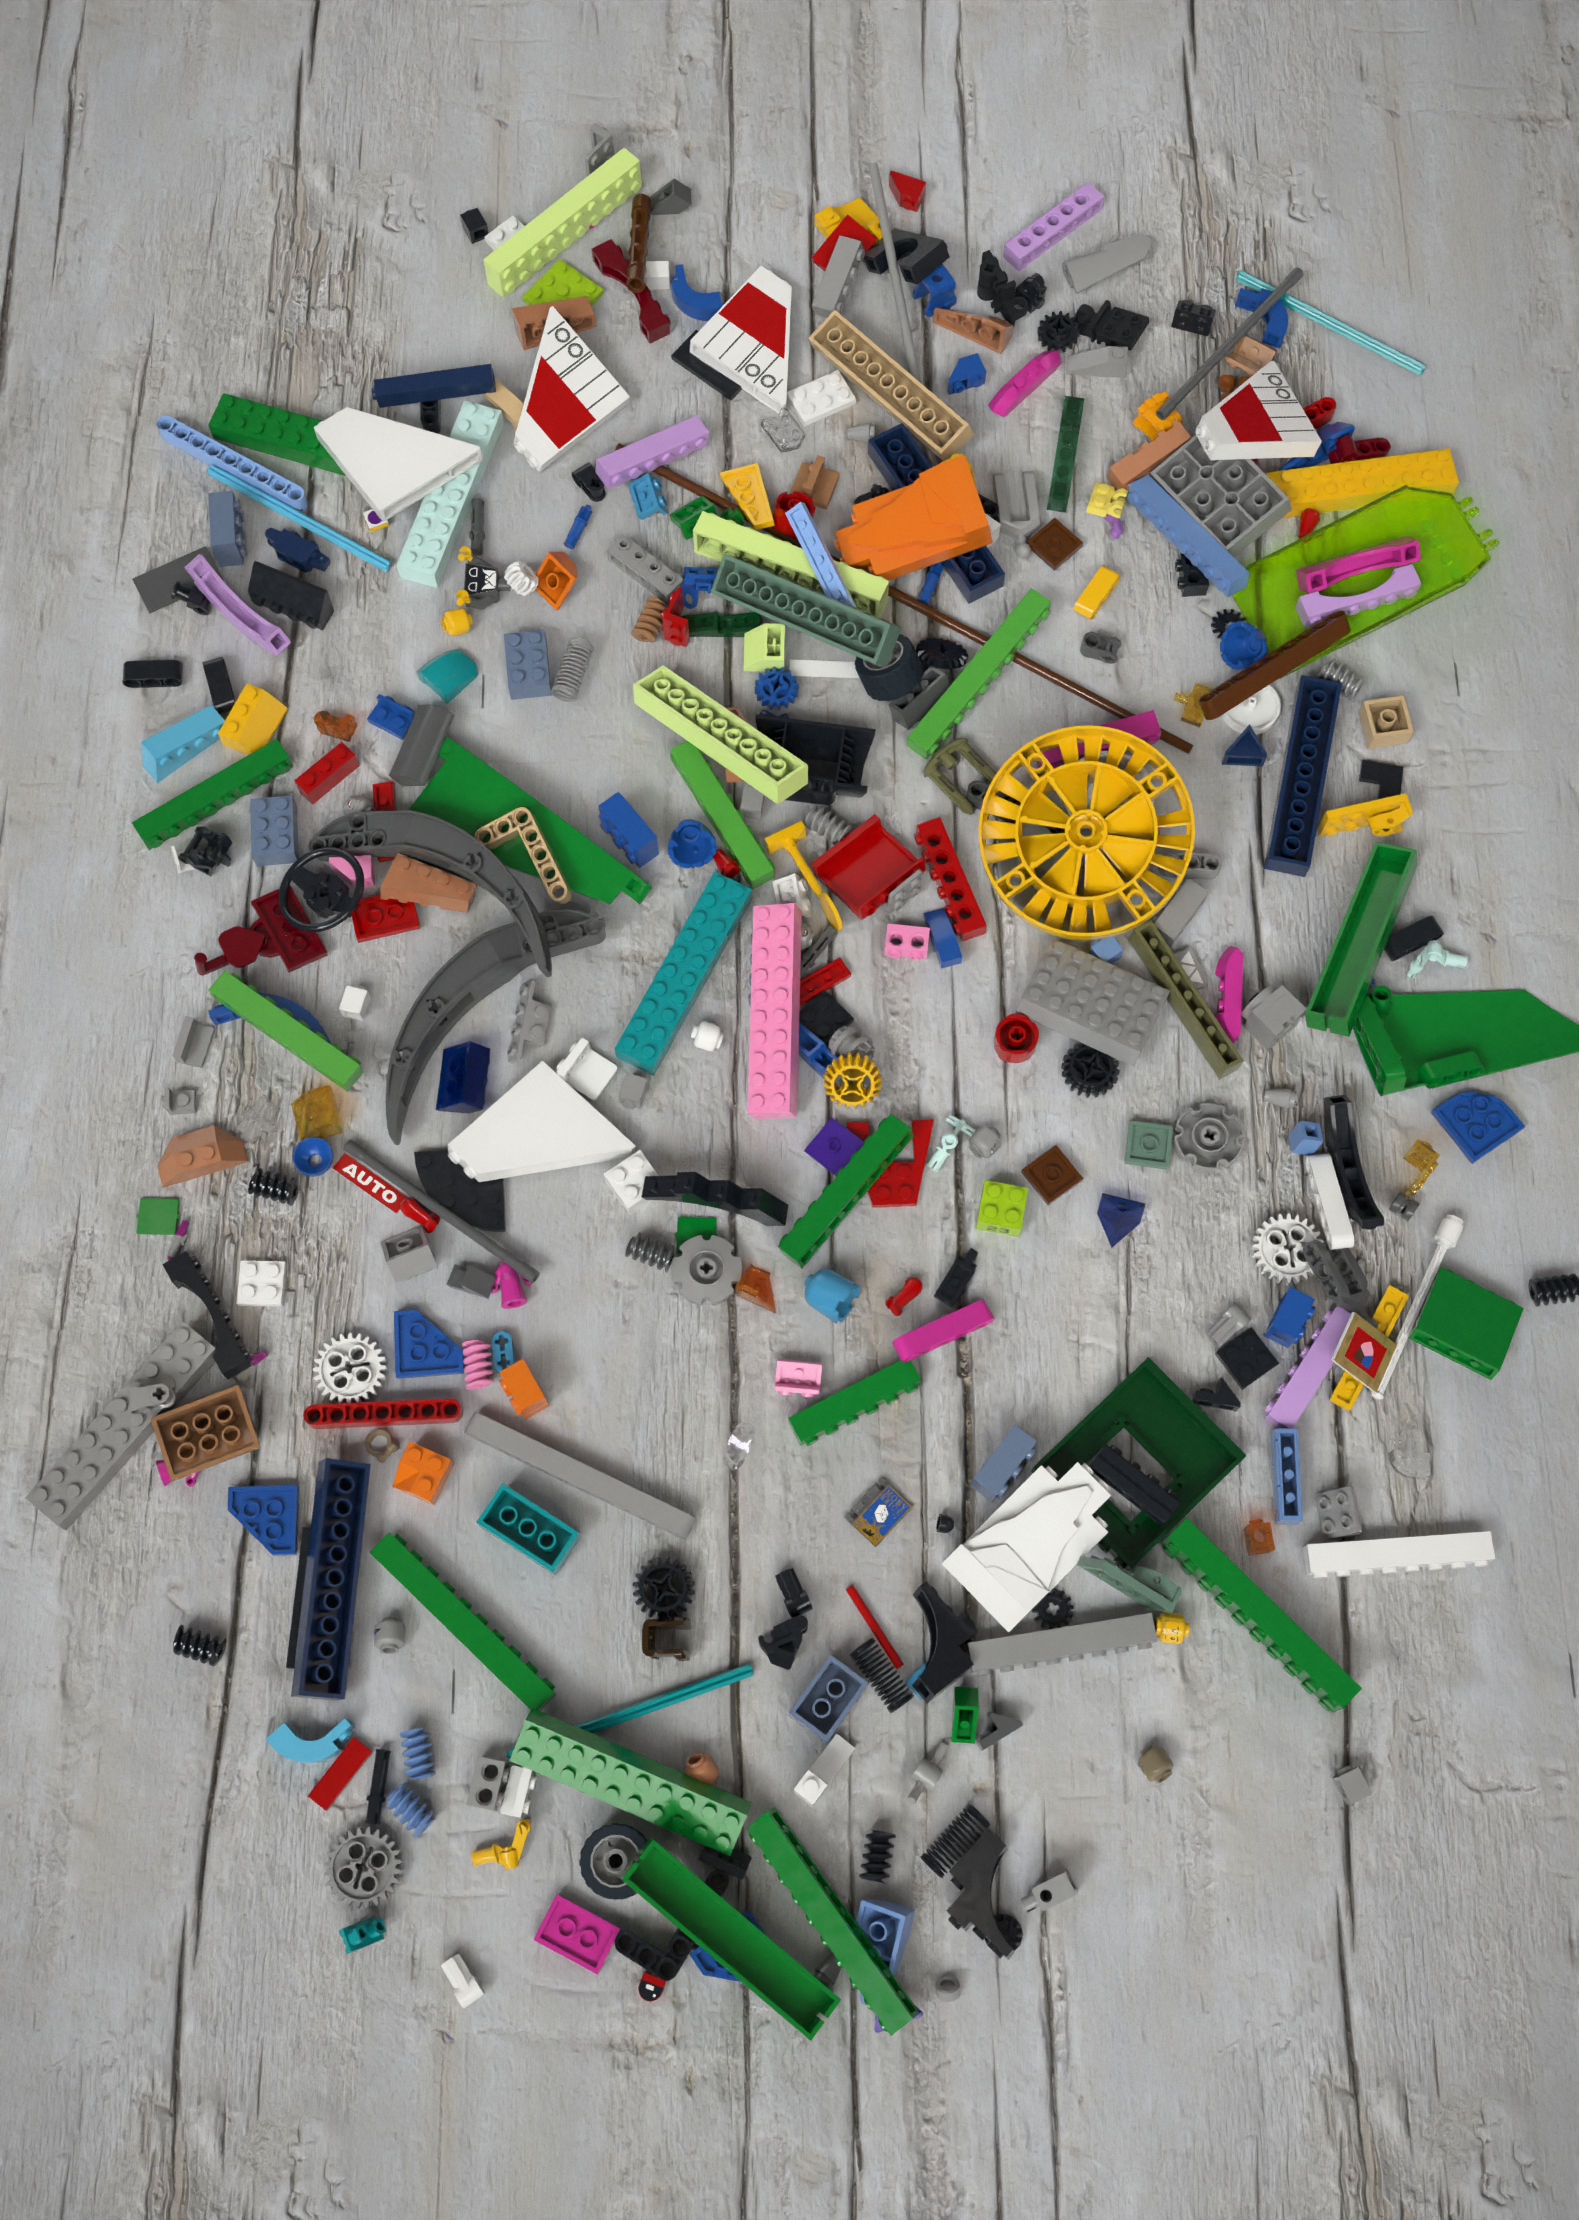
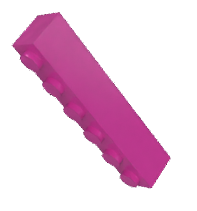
(1142, 726)

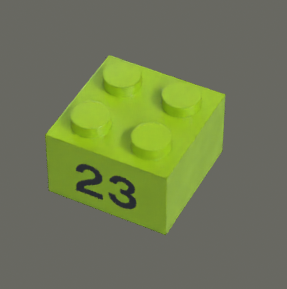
(1001, 1208)

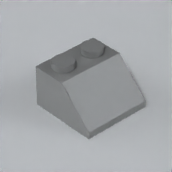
(408, 1254)

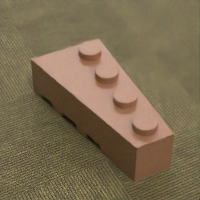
(531, 319)
(1147, 457)
(426, 885)

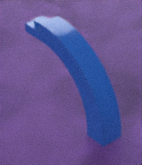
(222, 1014)

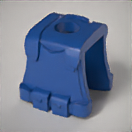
(941, 289)

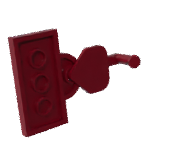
(244, 945)

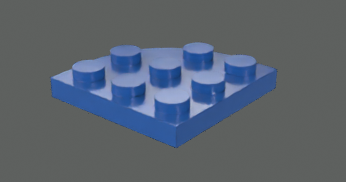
(1477, 1123)

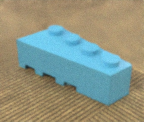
(180, 743)

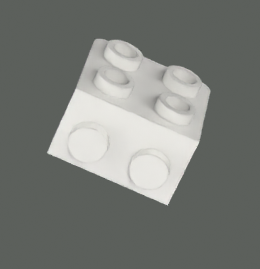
(586, 1070)

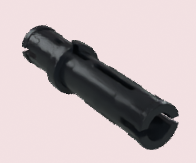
(377, 1789)

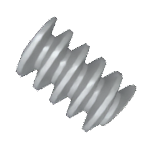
(1336, 674)
(826, 826)

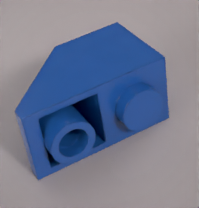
(967, 374)

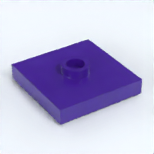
(833, 1146)

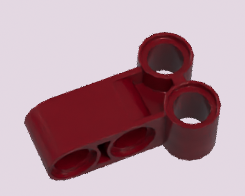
(1352, 450)

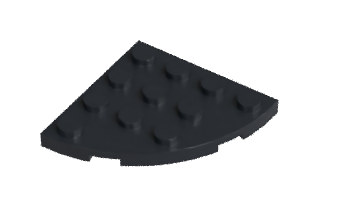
(473, 1201)

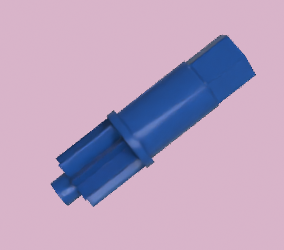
(578, 526)
(930, 583)

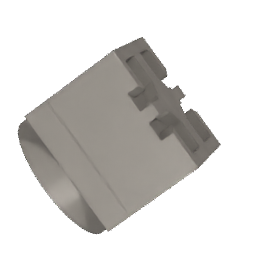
(1272, 1015)

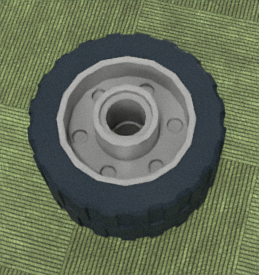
(896, 679)
(597, 1857)

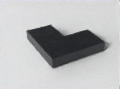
(1385, 775)

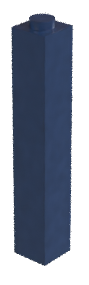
(434, 385)

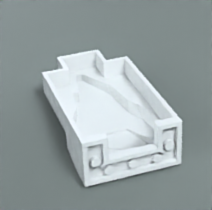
(1031, 1542)

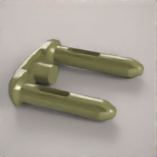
(944, 756)

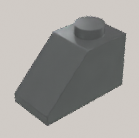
(671, 199)

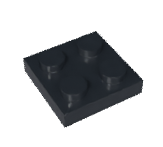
(824, 1016)
(1246, 1358)

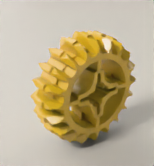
(852, 1069)

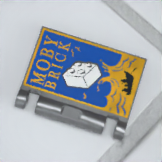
(878, 1512)

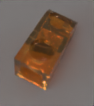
(335, 726)

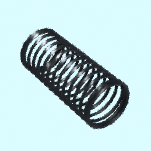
(891, 1707)
(930, 1860)

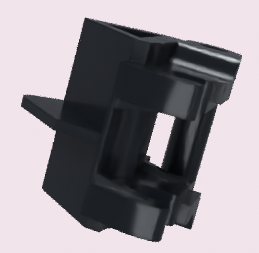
(212, 856)
(786, 1641)

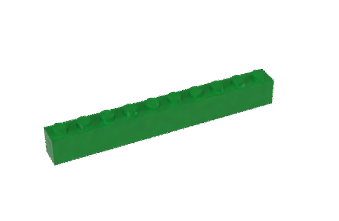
(462, 1623)
(833, 1921)

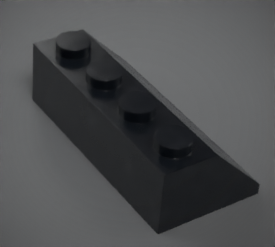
(290, 596)

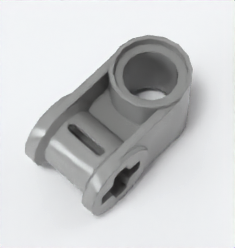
(147, 1398)

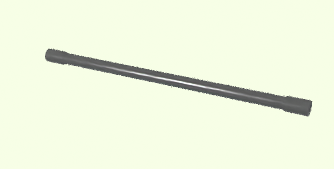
(1170, 405)

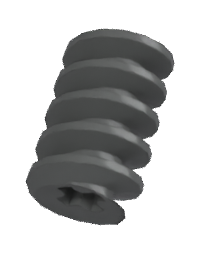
(650, 1252)

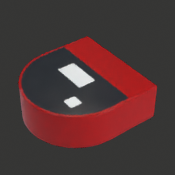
(650, 1987)

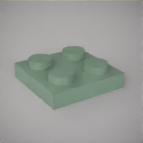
(1148, 1145)

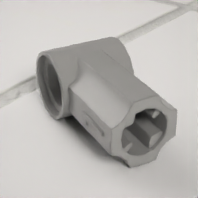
(1232, 1321)

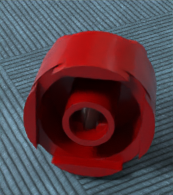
(785, 503)
(1027, 1037)

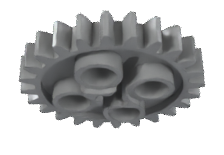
(383, 1876)

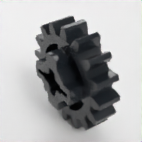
(1067, 335)

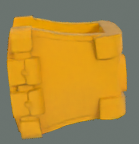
(1149, 422)

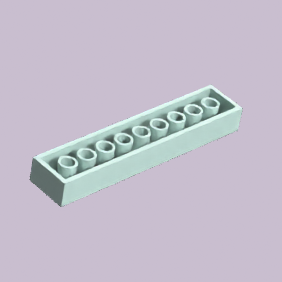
(447, 507)

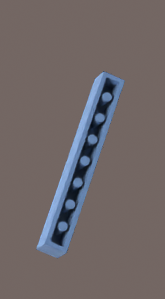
(1188, 536)

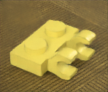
(1102, 496)

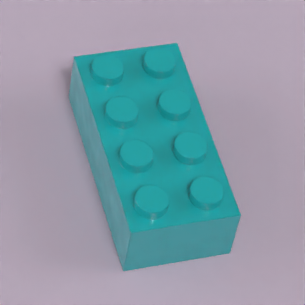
(528, 1529)

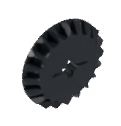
(931, 652)

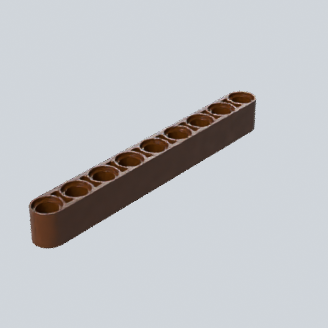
(1274, 665)

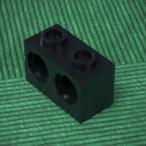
(1190, 573)

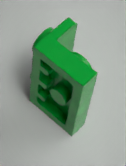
(688, 515)

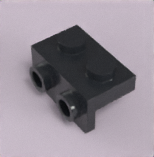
(1193, 317)

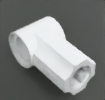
(465, 1985)

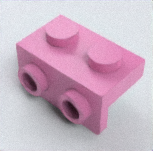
(798, 1377)

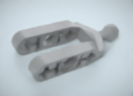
(1018, 529)

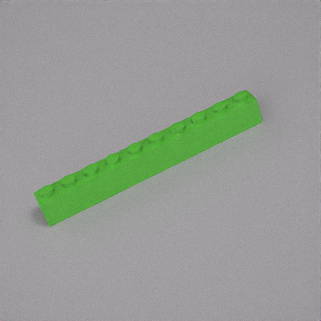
(978, 674)

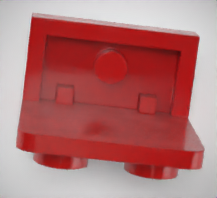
(675, 627)

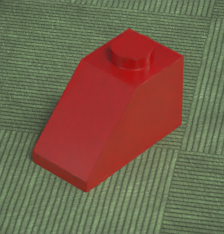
(907, 190)

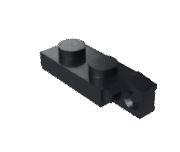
(957, 1279)

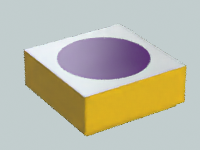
(373, 521)

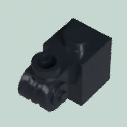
(1033, 290)

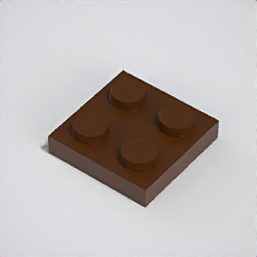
(1054, 544)
(1052, 1175)

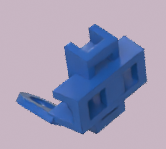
(697, 580)

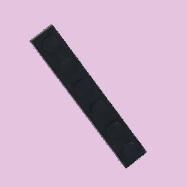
(298, 1598)

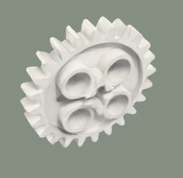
(1268, 1252)
(354, 1388)

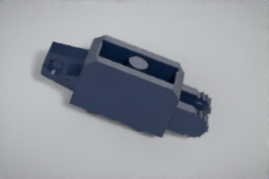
(296, 550)

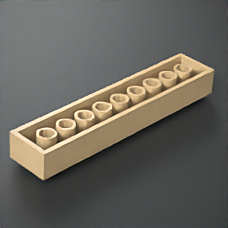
(891, 386)

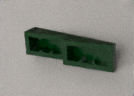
(722, 626)

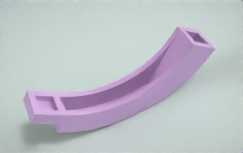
(234, 609)

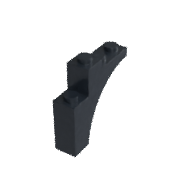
(947, 1634)
(974, 1905)

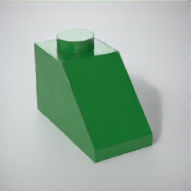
(964, 1715)

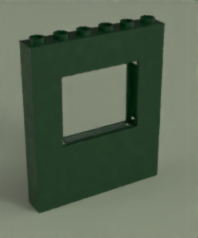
(1171, 1432)

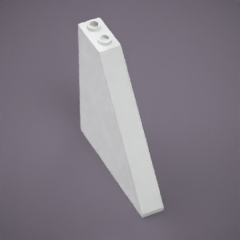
(392, 460)
(536, 1130)

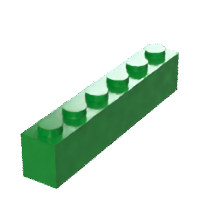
(854, 1401)

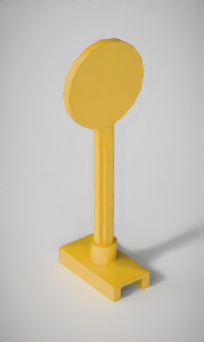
(787, 839)

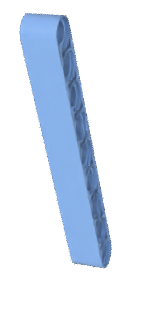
(214, 453)

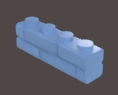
(1286, 1476)

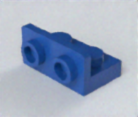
(391, 716)

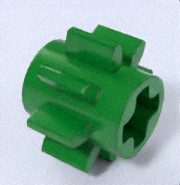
(735, 516)

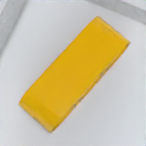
(1096, 592)

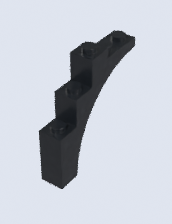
(1342, 1144)
(720, 1194)

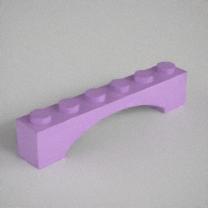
(1402, 584)

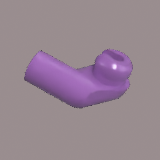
(1117, 526)

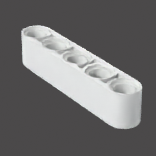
(1329, 1201)

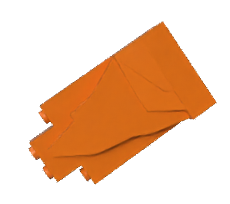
(917, 523)

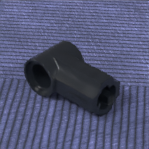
(795, 1597)

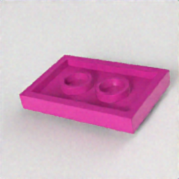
(577, 1934)

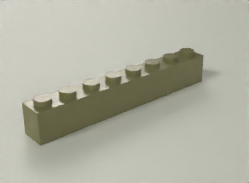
(1186, 1000)

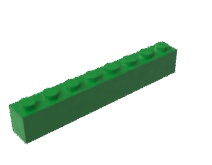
(212, 794)
(845, 1191)

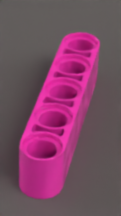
(943, 1331)

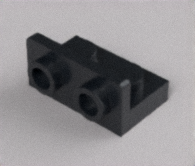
(735, 1864)

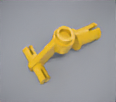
(506, 1855)

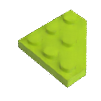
(562, 283)

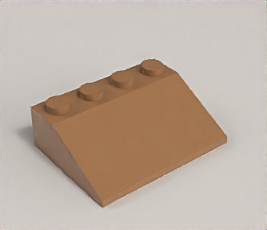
(205, 1432)

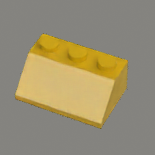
(252, 720)

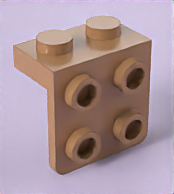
(1250, 355)

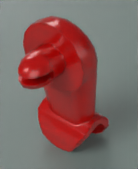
(412, 1210)
(910, 1290)

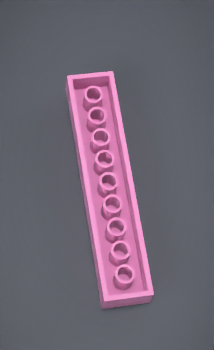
(774, 1012)

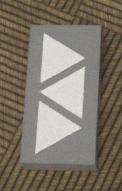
(1192, 967)

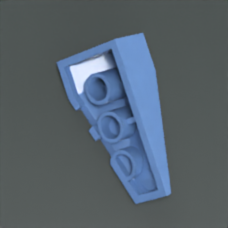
(887, 1929)

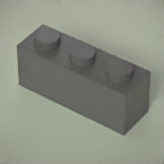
(917, 703)

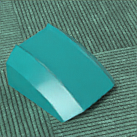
(448, 674)

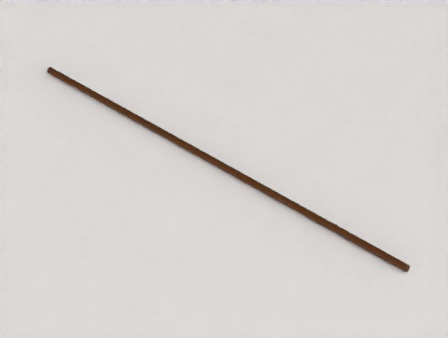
(937, 616)

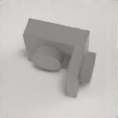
(179, 1102)

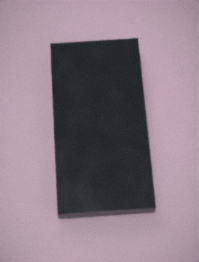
(705, 372)

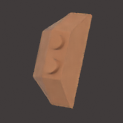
(200, 1154)

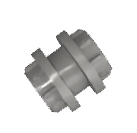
(848, 1040)

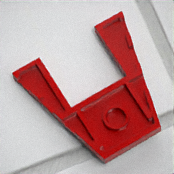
(901, 1180)

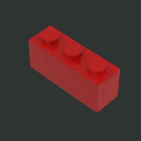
(327, 773)

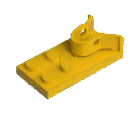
(1377, 814)

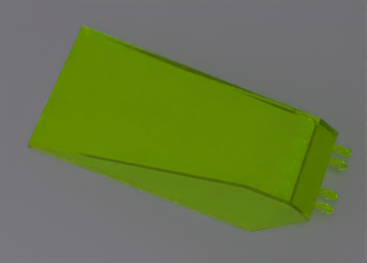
(1448, 553)

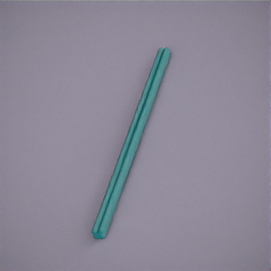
(1335, 325)
(664, 1700)

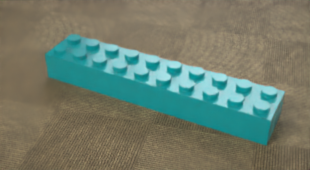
(683, 973)

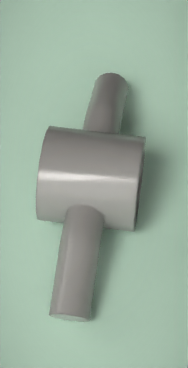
(927, 1773)

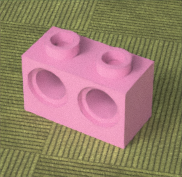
(907, 936)

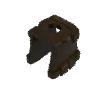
(648, 1638)

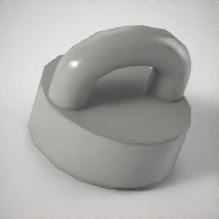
(947, 1988)

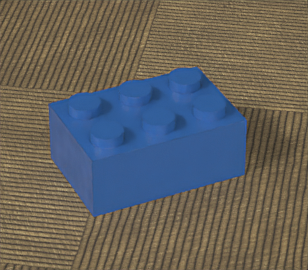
(628, 830)

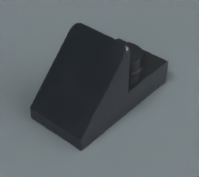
(1223, 1398)

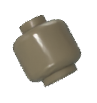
(1155, 1764)

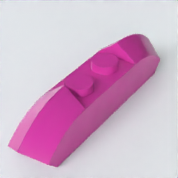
(1025, 382)
(1230, 972)

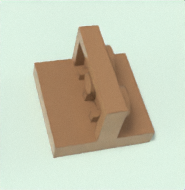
(816, 482)

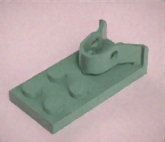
(1138, 1586)

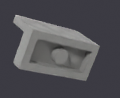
(193, 1043)

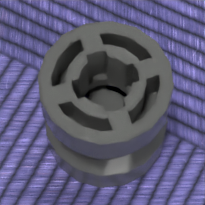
(1400, 1202)

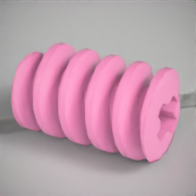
(476, 1364)

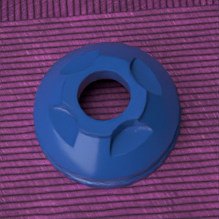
(309, 1148)

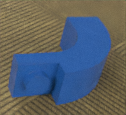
(692, 303)
(1275, 319)

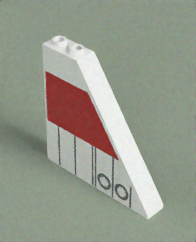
(751, 338)
(565, 396)
(1258, 422)

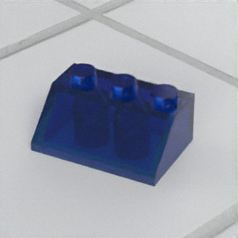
(463, 1078)

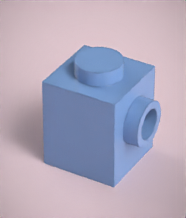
(1106, 949)
(1305, 1138)

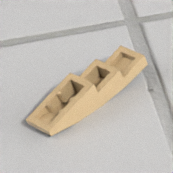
(507, 402)

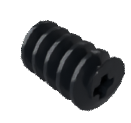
(273, 1187)
(1553, 1289)
(198, 1647)
(877, 1856)

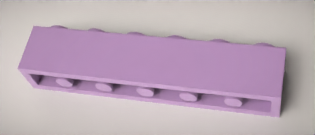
(652, 452)
(1309, 1372)

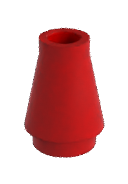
(1308, 522)
(725, 864)

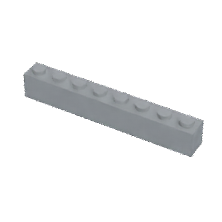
(1061, 1643)

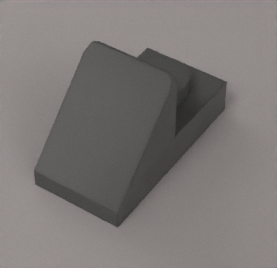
(471, 1280)
(1003, 1726)

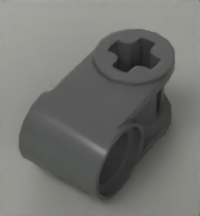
(1101, 647)

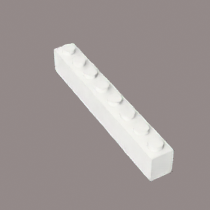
(1398, 1553)

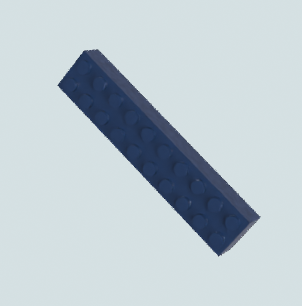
(900, 464)
(1303, 776)
(331, 1580)

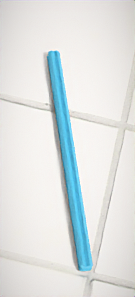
(299, 518)

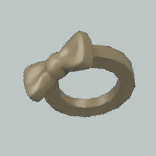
(392, 1447)

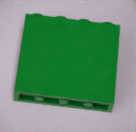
(1466, 1323)

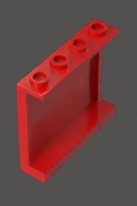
(866, 867)

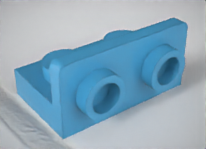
(647, 496)

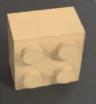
(1385, 722)

